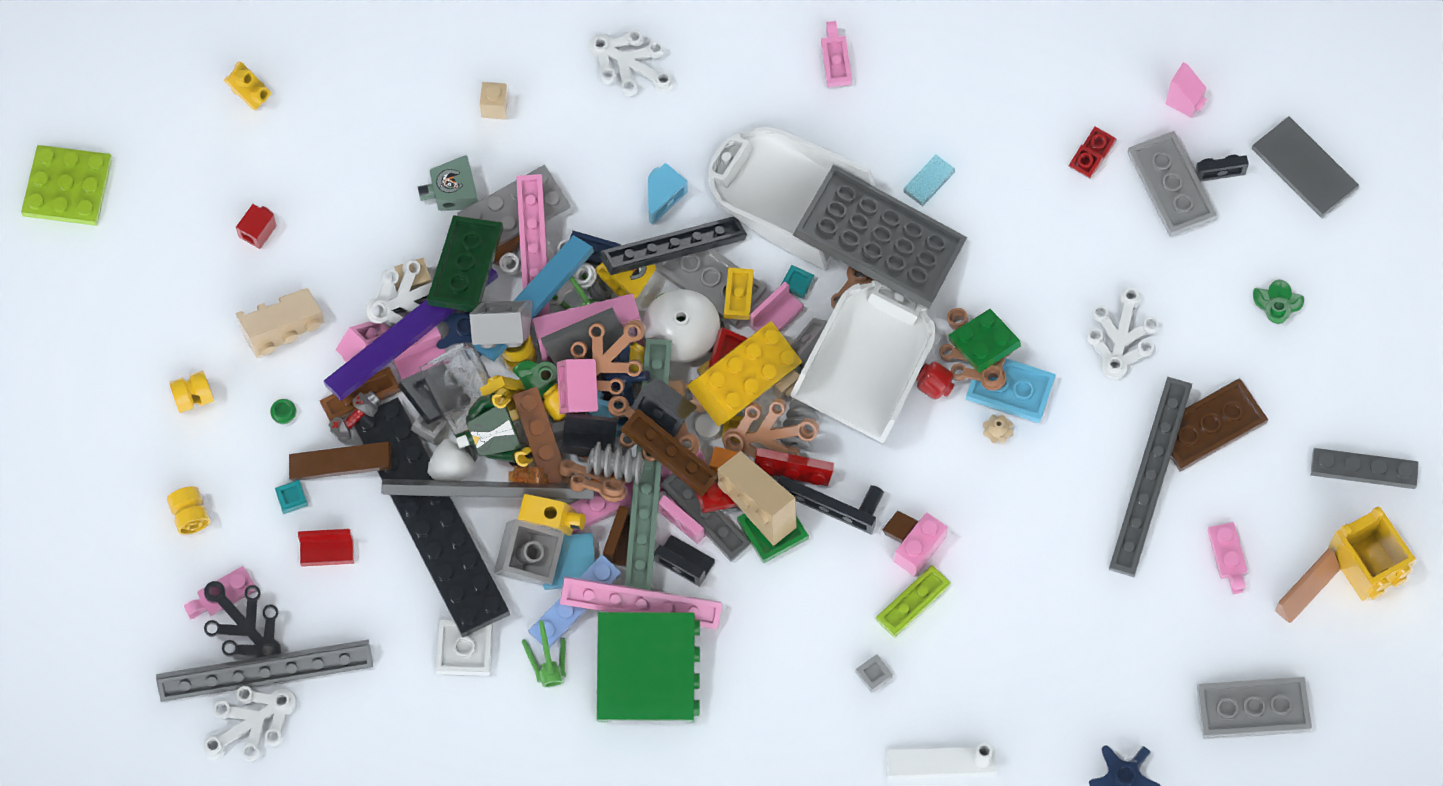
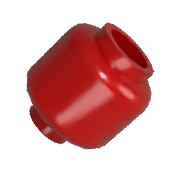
(935, 380)

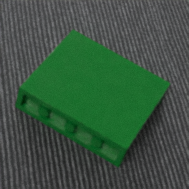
(647, 666)

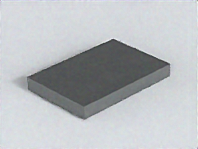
(559, 343)

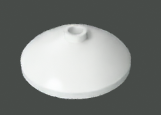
(691, 337)

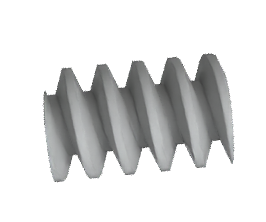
(796, 413)
(615, 463)

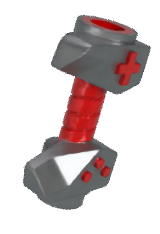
(364, 404)

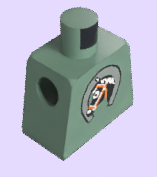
(451, 185)

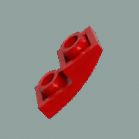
(1092, 152)

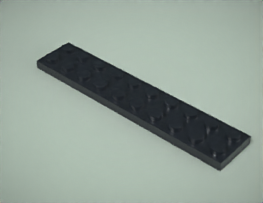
(435, 525)

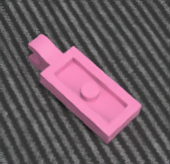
(835, 57)
(1228, 555)
(235, 586)

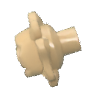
(998, 428)

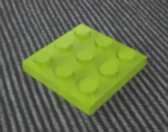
(66, 185)

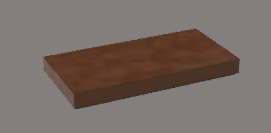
(1216, 423)

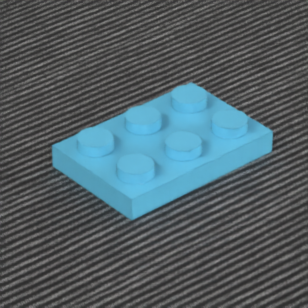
(1022, 394)

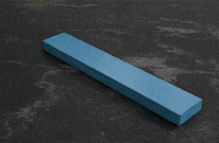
(548, 283)

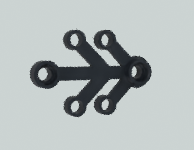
(244, 626)

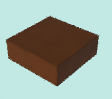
(899, 526)

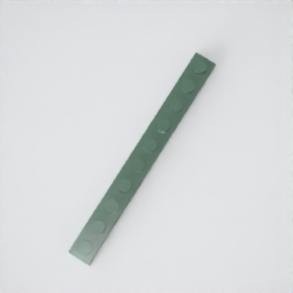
(646, 493)

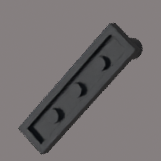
(858, 518)

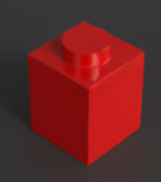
(256, 225)

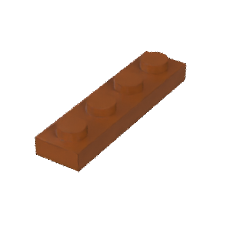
(539, 433)

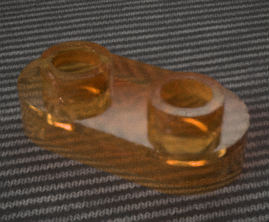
(528, 475)

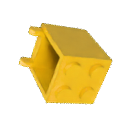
(1372, 554)

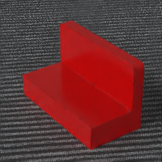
(326, 547)

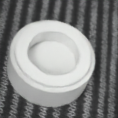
(706, 427)

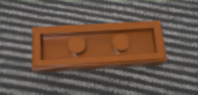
(382, 384)

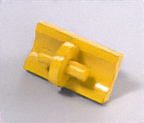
(247, 86)

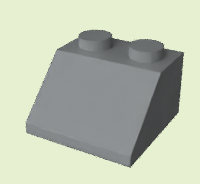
(501, 323)
(529, 552)

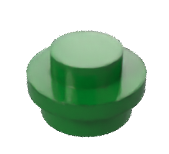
(283, 411)

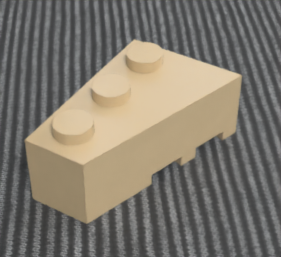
(280, 322)
(759, 497)

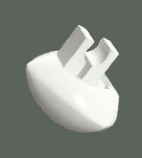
(450, 462)

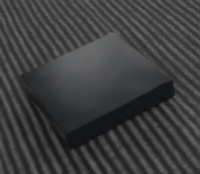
(421, 397)

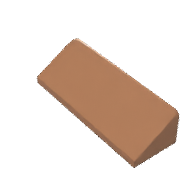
(1308, 586)

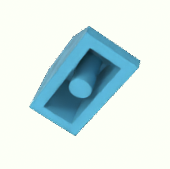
(664, 191)

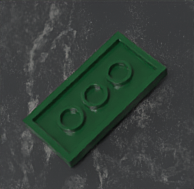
(465, 263)

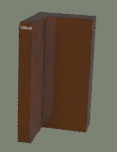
(617, 542)

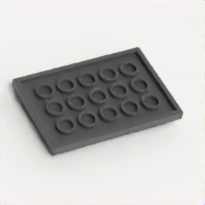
(880, 236)

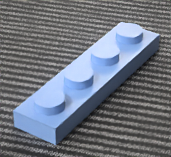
(562, 617)

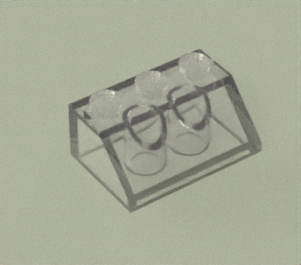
(456, 383)

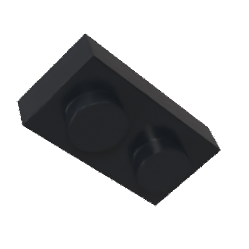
(1227, 167)

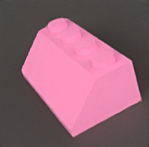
(624, 307)

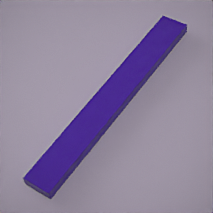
(388, 347)

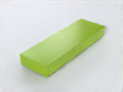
(913, 601)

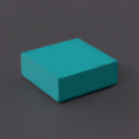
(798, 281)
(291, 496)

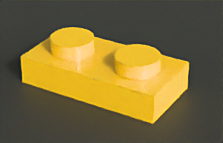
(738, 293)
(496, 382)

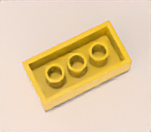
(744, 373)

